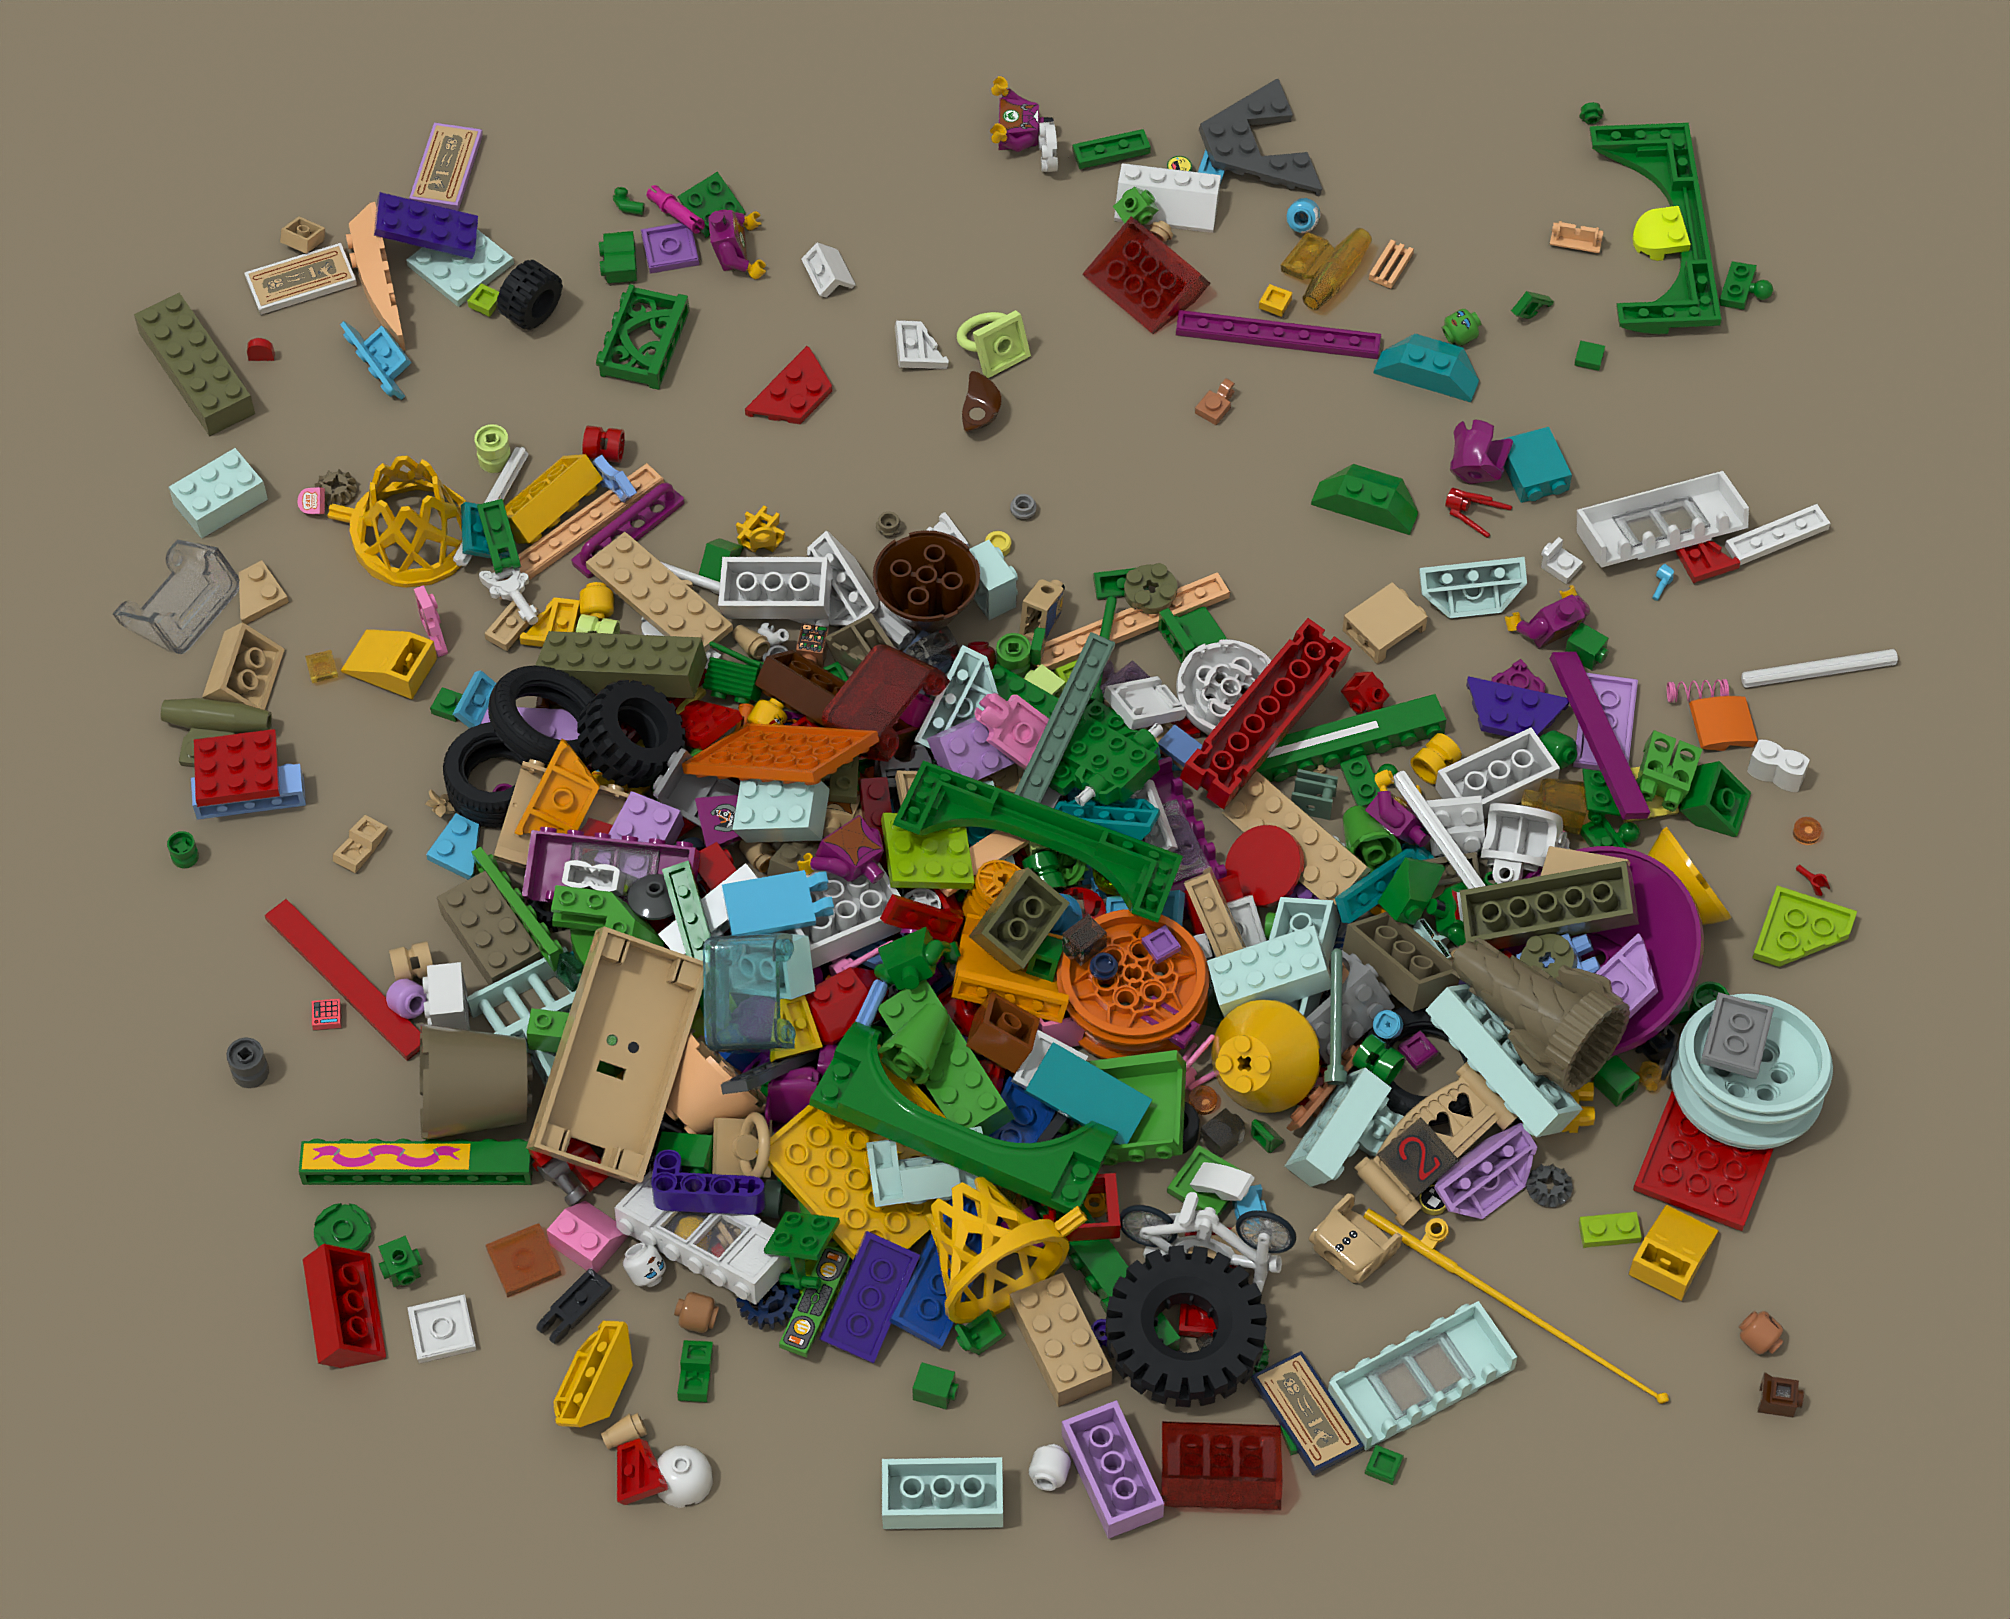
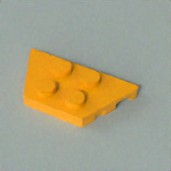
(561, 794)

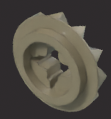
(343, 493)

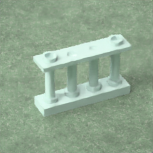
(508, 990)

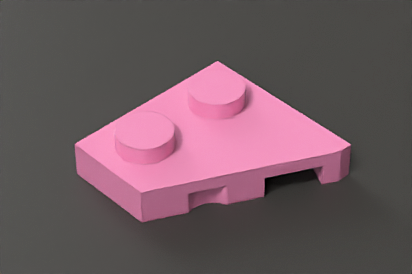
(430, 619)

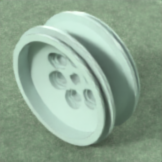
(1762, 1110)

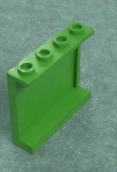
(1161, 1127)

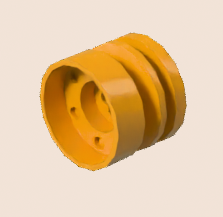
(988, 884)

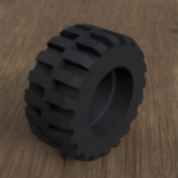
(612, 750)

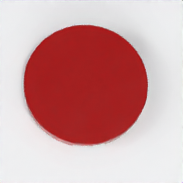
(1266, 864)

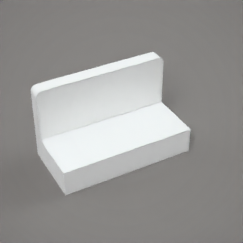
(826, 269)

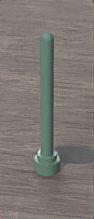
(1335, 1071)

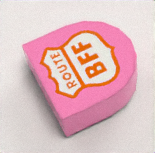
(312, 500)

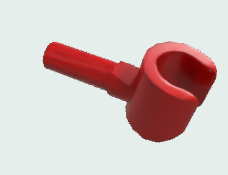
(1817, 880)

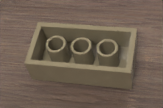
(487, 928)
(1402, 958)

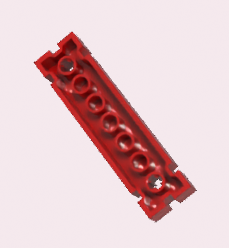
(1265, 713)

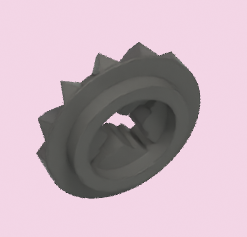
(1538, 1190)

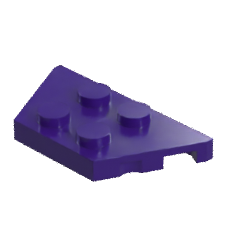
(1513, 709)

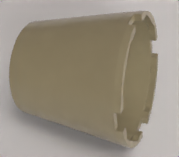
(472, 1081)

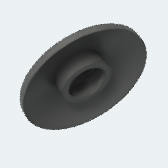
(647, 902)

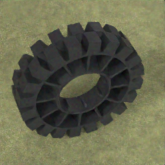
(1192, 1281)

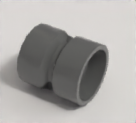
(247, 1062)

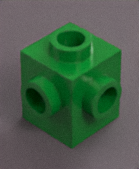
(400, 1262)

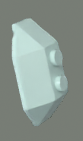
(1473, 586)
(969, 683)

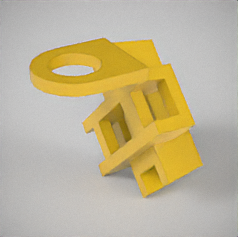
(764, 536)

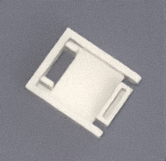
(1144, 703)

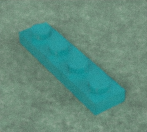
(1367, 891)

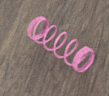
(1673, 692)

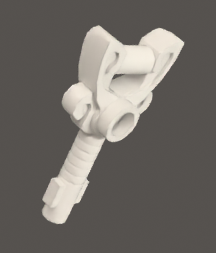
(510, 590)

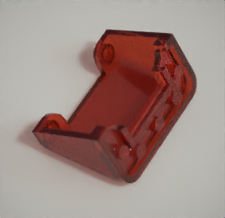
(880, 694)

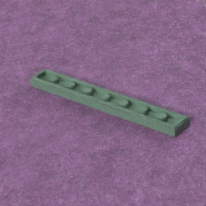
(1065, 718)

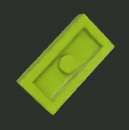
(1610, 1229)

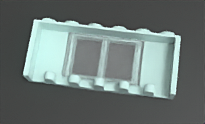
(1422, 1374)

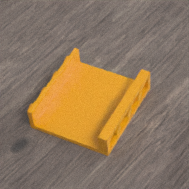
(980, 973)

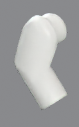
(773, 638)

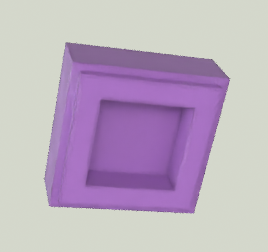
(1161, 944)

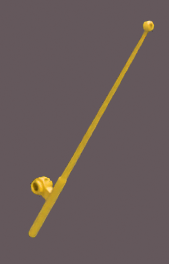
(1427, 1248)

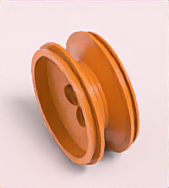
(1118, 1029)

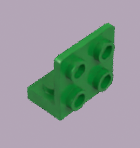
(1189, 631)

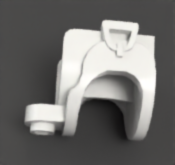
(1520, 839)

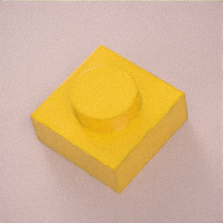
(1275, 300)

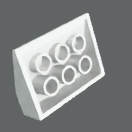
(854, 920)

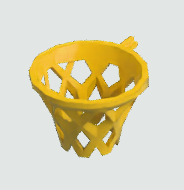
(372, 504)
(996, 1244)

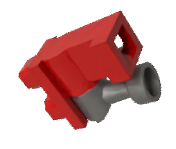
(556, 1171)

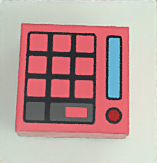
(326, 1014)

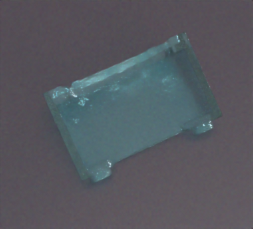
(744, 993)

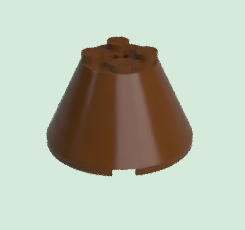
(926, 579)

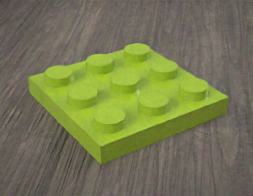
(927, 860)

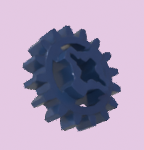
(775, 1308)

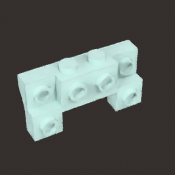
(912, 1178)

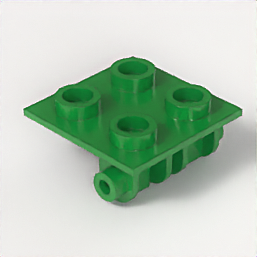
(710, 196)
(1598, 796)

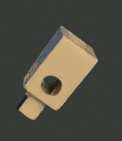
(1044, 598)

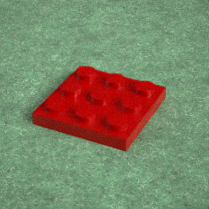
(236, 768)

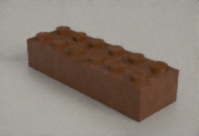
(811, 688)

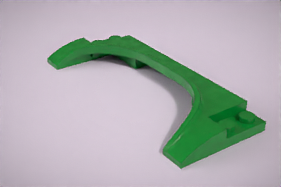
(1668, 160)
(950, 800)
(1048, 1171)

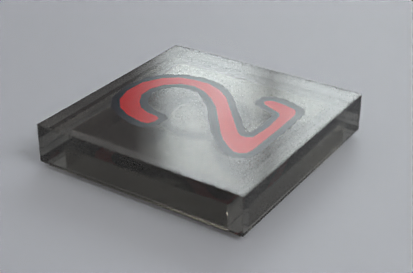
(1418, 1157)

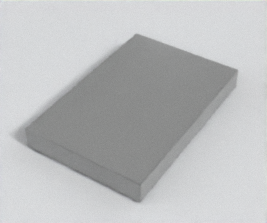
(1737, 1035)

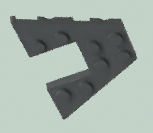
(1233, 146)

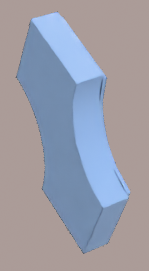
(614, 479)

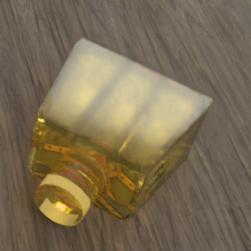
(1562, 798)

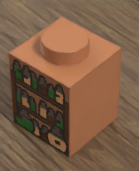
(812, 643)

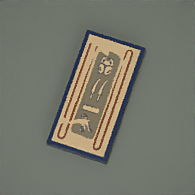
(1307, 1413)

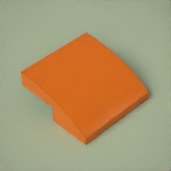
(1723, 722)

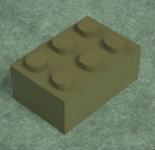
(1019, 919)

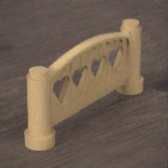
(1486, 1110)

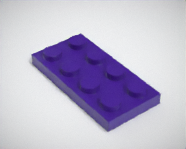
(426, 225)
(869, 1297)

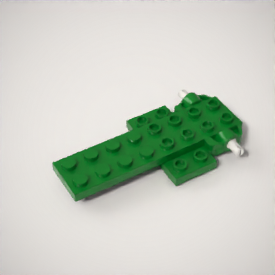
(1103, 754)

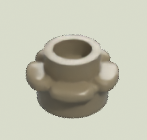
(888, 518)

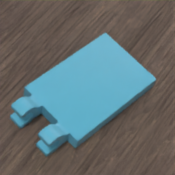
(775, 903)

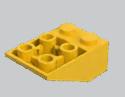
(392, 660)
(1672, 1252)

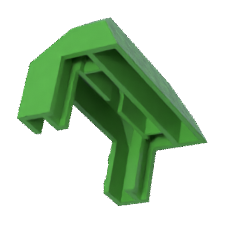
(585, 911)

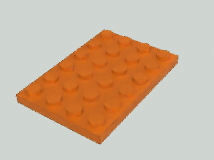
(780, 753)

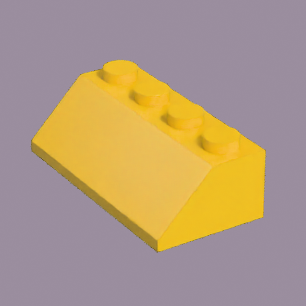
(551, 496)

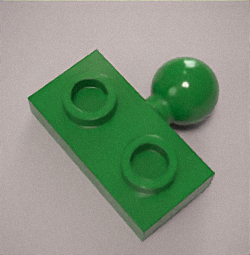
(1740, 284)
(1362, 779)
(1604, 835)

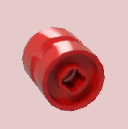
(594, 443)

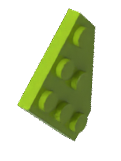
(1800, 927)

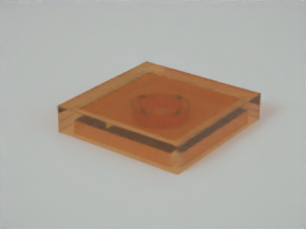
(523, 1260)

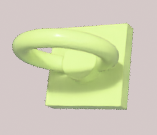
(998, 343)

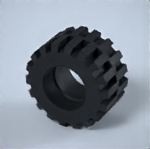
(529, 294)

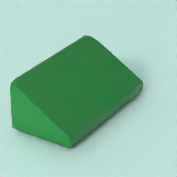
(1110, 583)

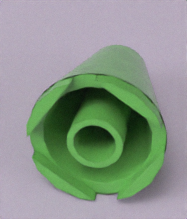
(1368, 838)
(916, 1044)

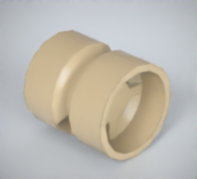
(401, 961)

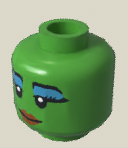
(1461, 327)

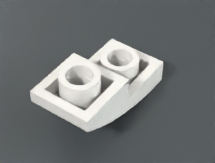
(1223, 1180)

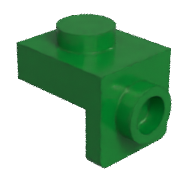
(980, 1333)

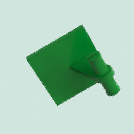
(801, 1238)

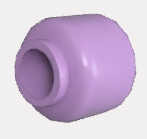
(406, 998)

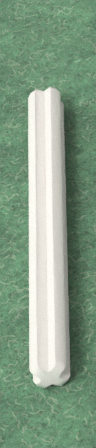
(498, 491)
(1819, 668)
(1437, 831)

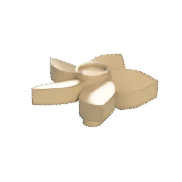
(440, 804)

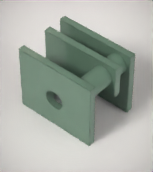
(1307, 787)

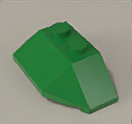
(1368, 497)

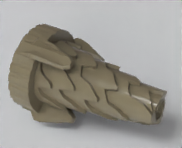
(1556, 1024)

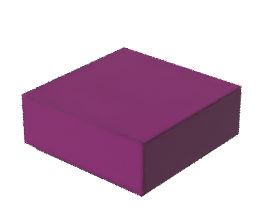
(1418, 1050)

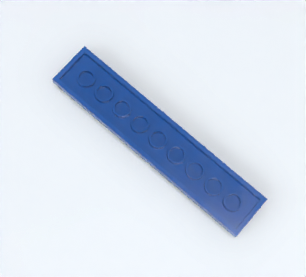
(923, 1301)

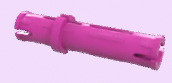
(669, 204)

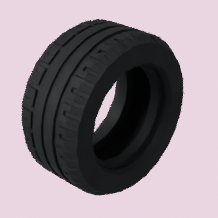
(462, 757)

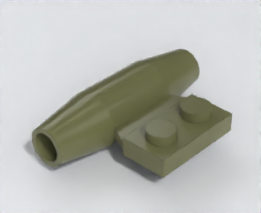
(211, 719)

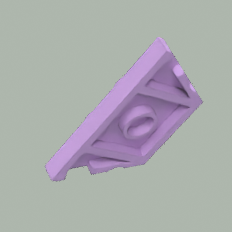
(1631, 974)

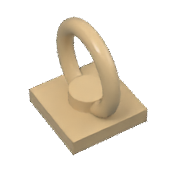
(736, 1146)

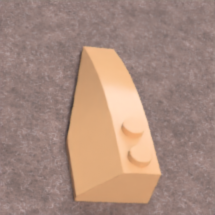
(374, 271)

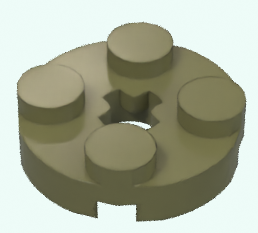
(1150, 575)
(1548, 945)

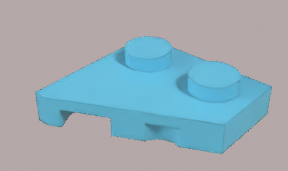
(454, 847)

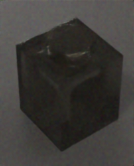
(1084, 940)
(1222, 1133)

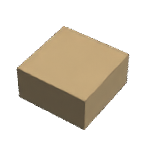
(302, 235)

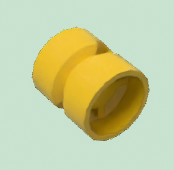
(1440, 753)

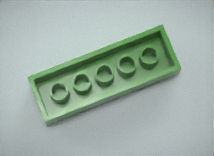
(957, 1077)

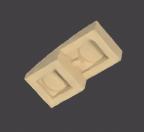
(362, 842)

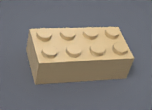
(1060, 1339)

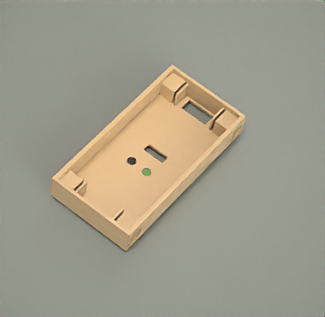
(632, 1014)

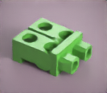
(1666, 770)

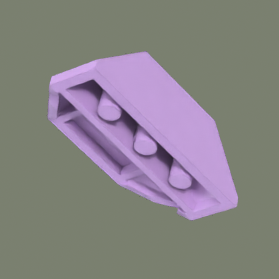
(1488, 1173)

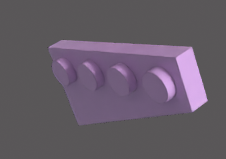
(550, 722)

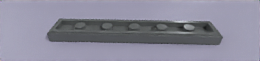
(766, 1073)

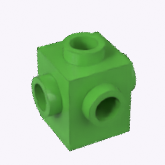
(1136, 204)

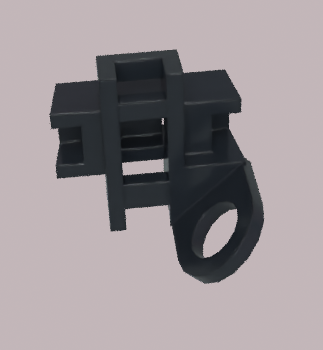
(1661, 1047)

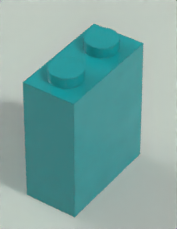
(1537, 466)

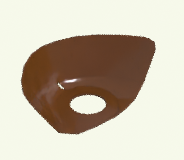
(984, 395)

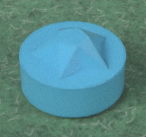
(1388, 1024)

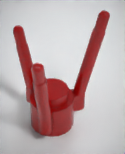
(1460, 501)

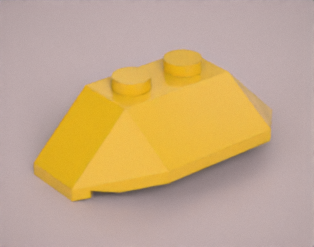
(595, 1377)

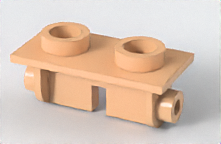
(1582, 239)

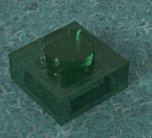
(569, 971)

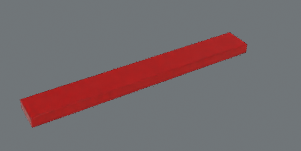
(344, 978)

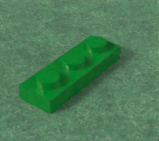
(1111, 148)

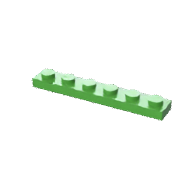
(538, 932)

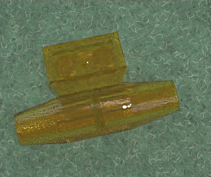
(1325, 265)

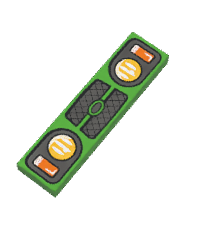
(815, 1303)

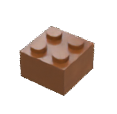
(1003, 1032)

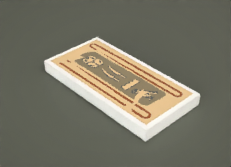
(300, 278)

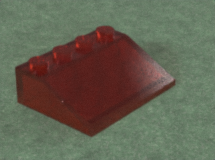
(1145, 276)
(1221, 1465)

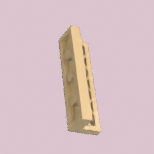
(1214, 913)

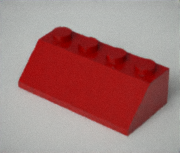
(343, 1306)

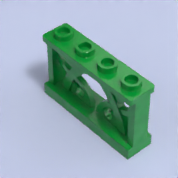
(656, 365)

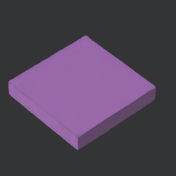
(669, 247)

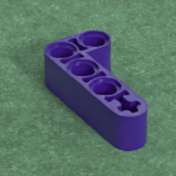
(703, 1192)

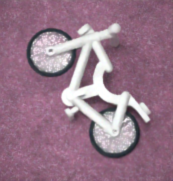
(1257, 1230)

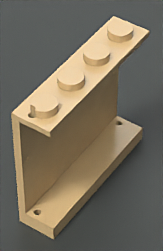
(513, 847)

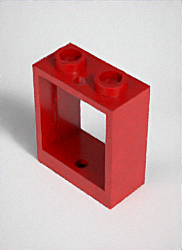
(1094, 1231)

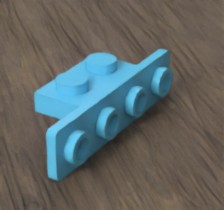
(382, 354)

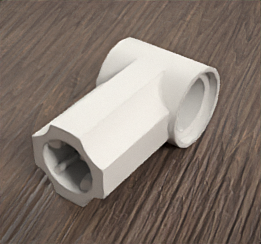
(896, 630)

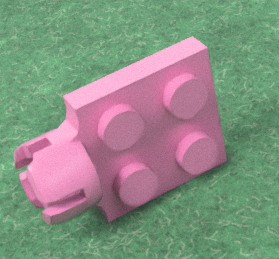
(1012, 726)

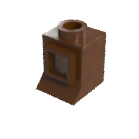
(1779, 1396)

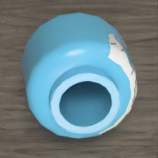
(1303, 223)

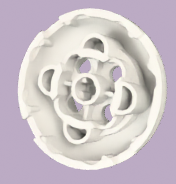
(1226, 660)

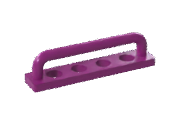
(662, 494)

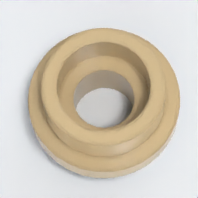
(1161, 230)

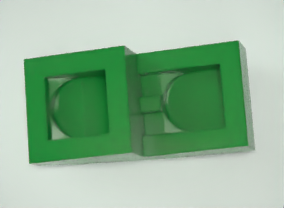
(695, 1371)

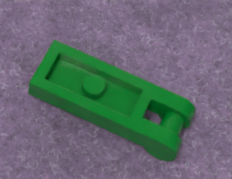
(498, 535)

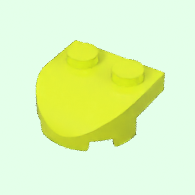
(1661, 233)

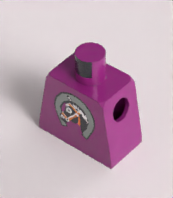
(717, 819)

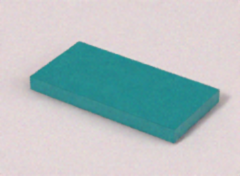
(1087, 1093)

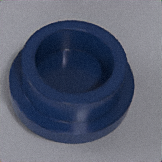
(1103, 966)

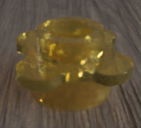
(1652, 1069)

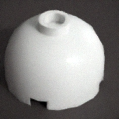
(686, 1475)

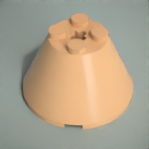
(698, 1092)

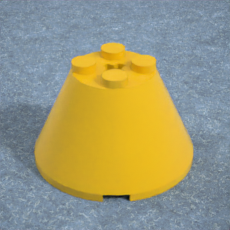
(1672, 855)
(1266, 1056)

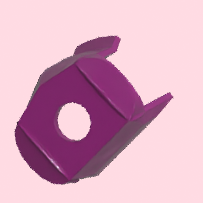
(1476, 455)

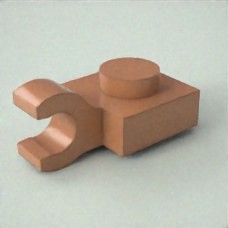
(1216, 405)

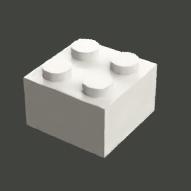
(446, 996)

